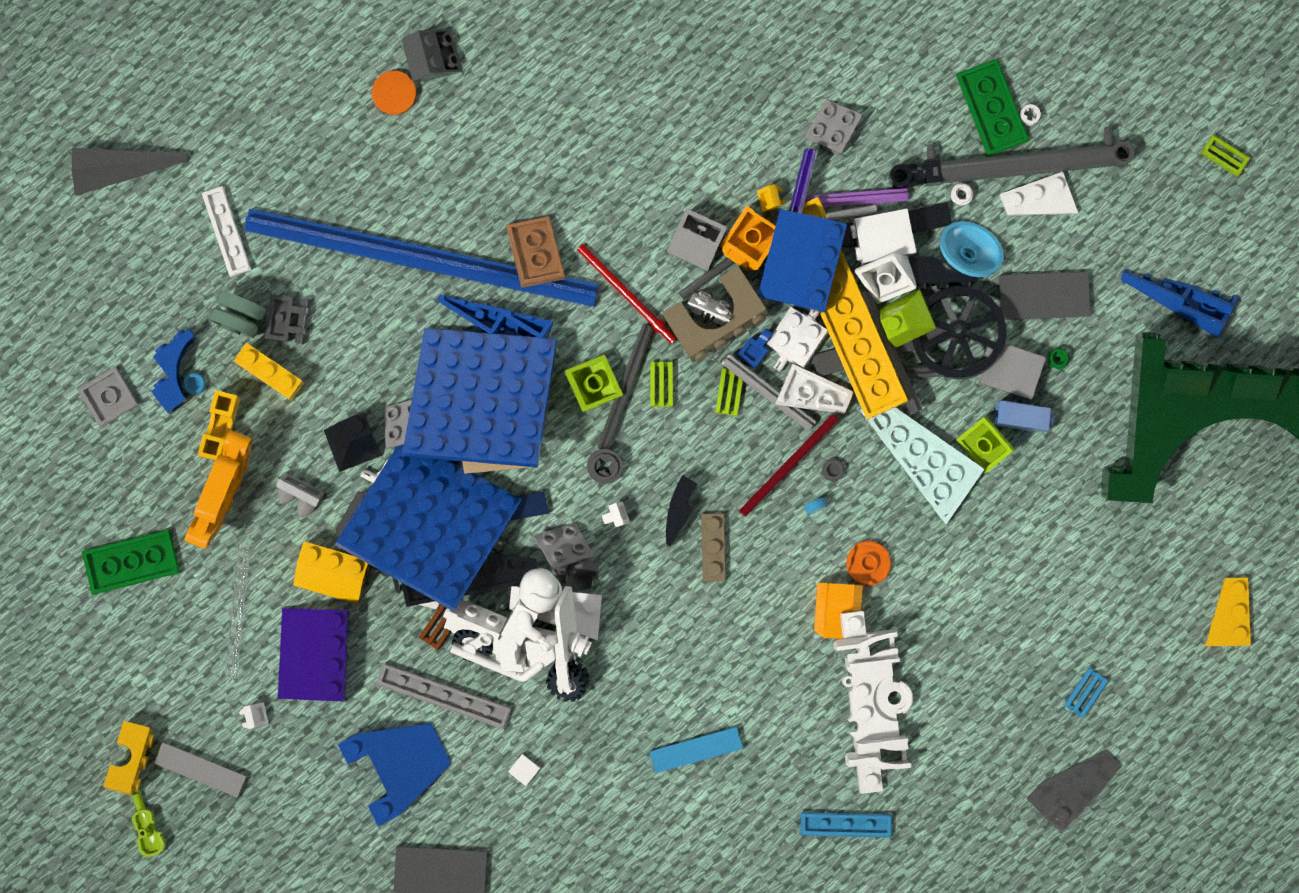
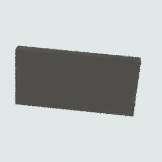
(1044, 295)
(439, 870)

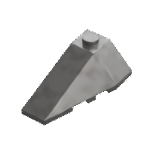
(1069, 792)

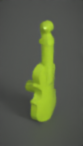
(150, 839)

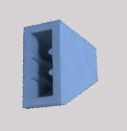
(1022, 417)

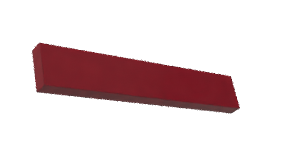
(788, 465)

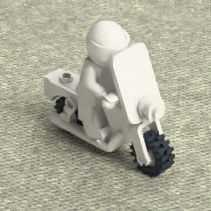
(520, 647)

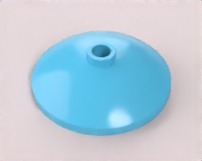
(971, 249)

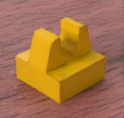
(769, 198)

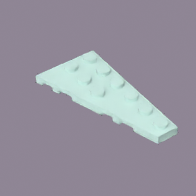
(932, 464)

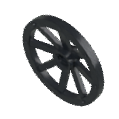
(962, 337)

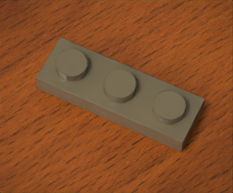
(713, 547)

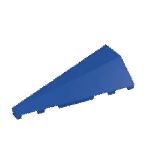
(1186, 300)
(498, 320)

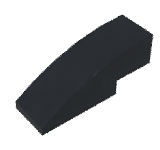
(678, 509)

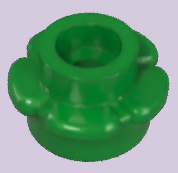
(1064, 358)

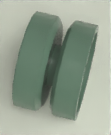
(236, 316)

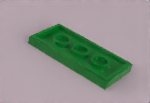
(992, 107)
(130, 562)

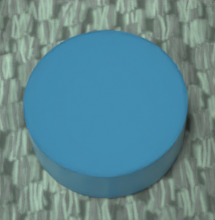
(194, 384)
(815, 506)

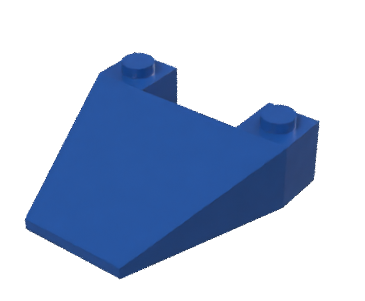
(405, 762)

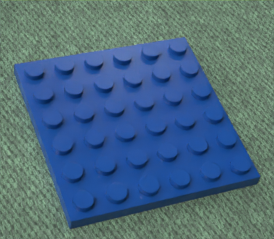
(480, 397)
(429, 525)

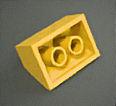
(330, 572)

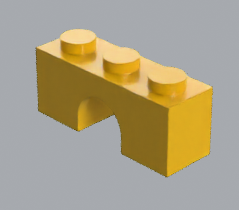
(269, 371)
(223, 414)
(125, 778)

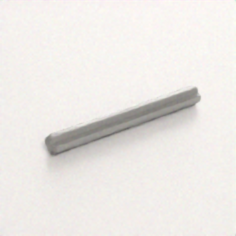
(767, 391)

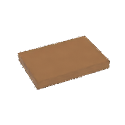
(535, 251)

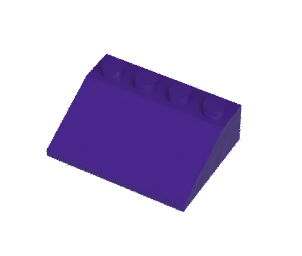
(313, 654)

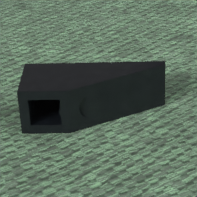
(934, 272)

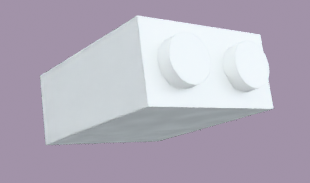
(882, 236)

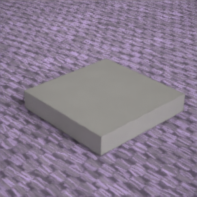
(108, 397)

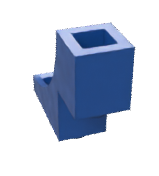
(169, 357)

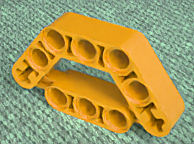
(219, 490)

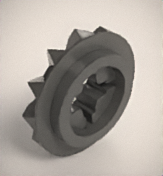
(603, 476)

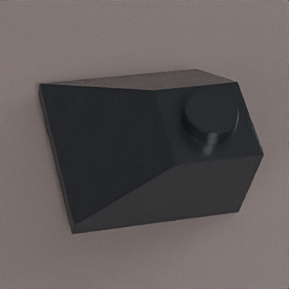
(352, 442)

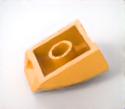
(748, 240)
(830, 602)

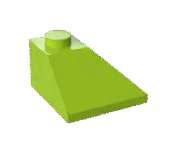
(906, 319)

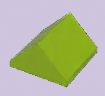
(593, 383)
(985, 444)

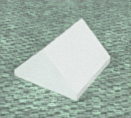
(887, 277)

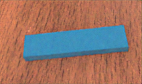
(696, 750)
(846, 824)

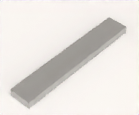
(443, 696)

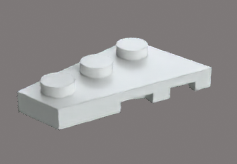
(1040, 197)
(812, 392)

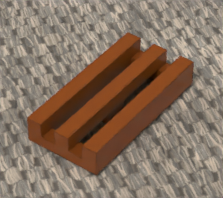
(430, 641)

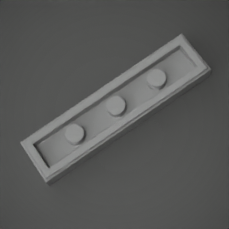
(200, 769)

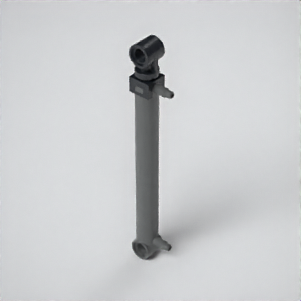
(937, 172)

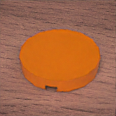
(394, 92)
(868, 563)

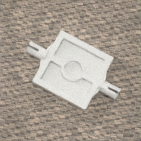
(797, 338)

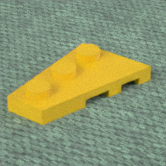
(1231, 618)

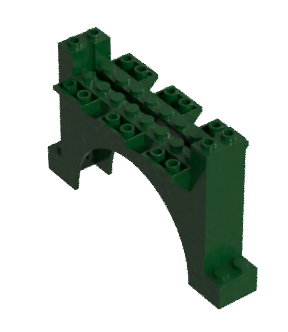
(1180, 399)

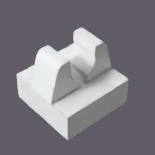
(617, 515)
(254, 715)

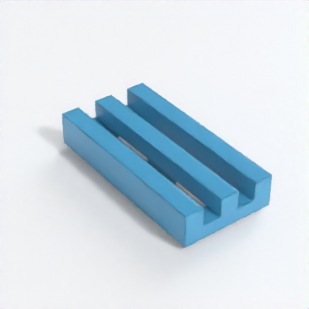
(1096, 676)

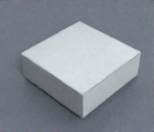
(524, 769)

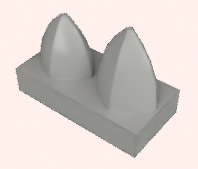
(307, 495)

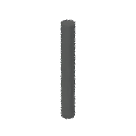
(705, 278)

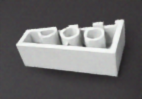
(586, 608)

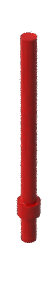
(657, 324)

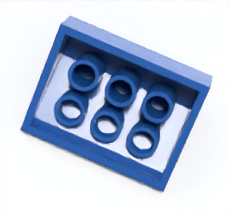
(802, 260)

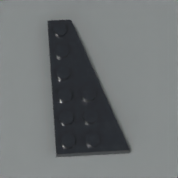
(496, 573)

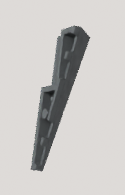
(103, 167)

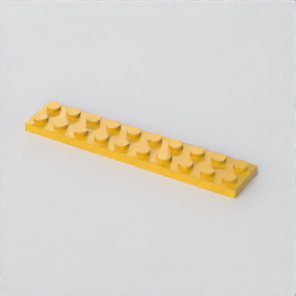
(858, 338)

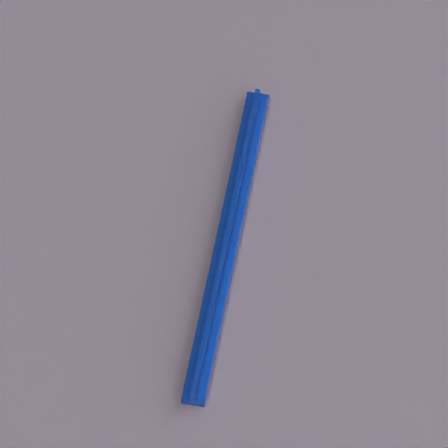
(413, 256)

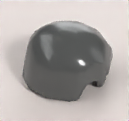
(581, 575)

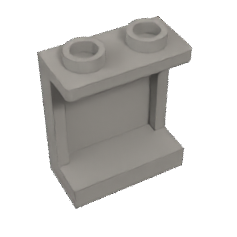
(1014, 372)

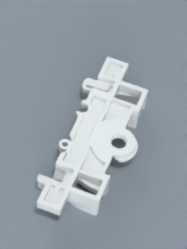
(869, 702)

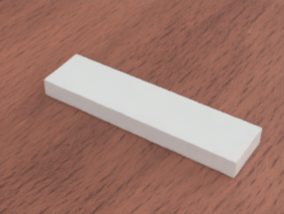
(226, 231)

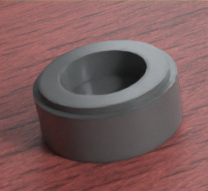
(833, 470)

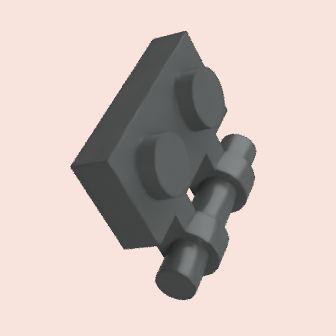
(280, 318)

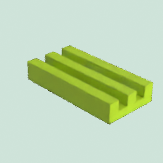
(1224, 165)
(661, 365)
(720, 392)

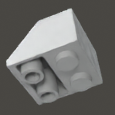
(697, 239)

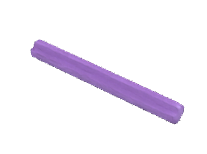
(861, 197)

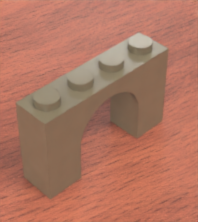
(700, 341)

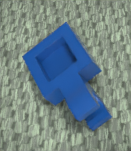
(753, 350)

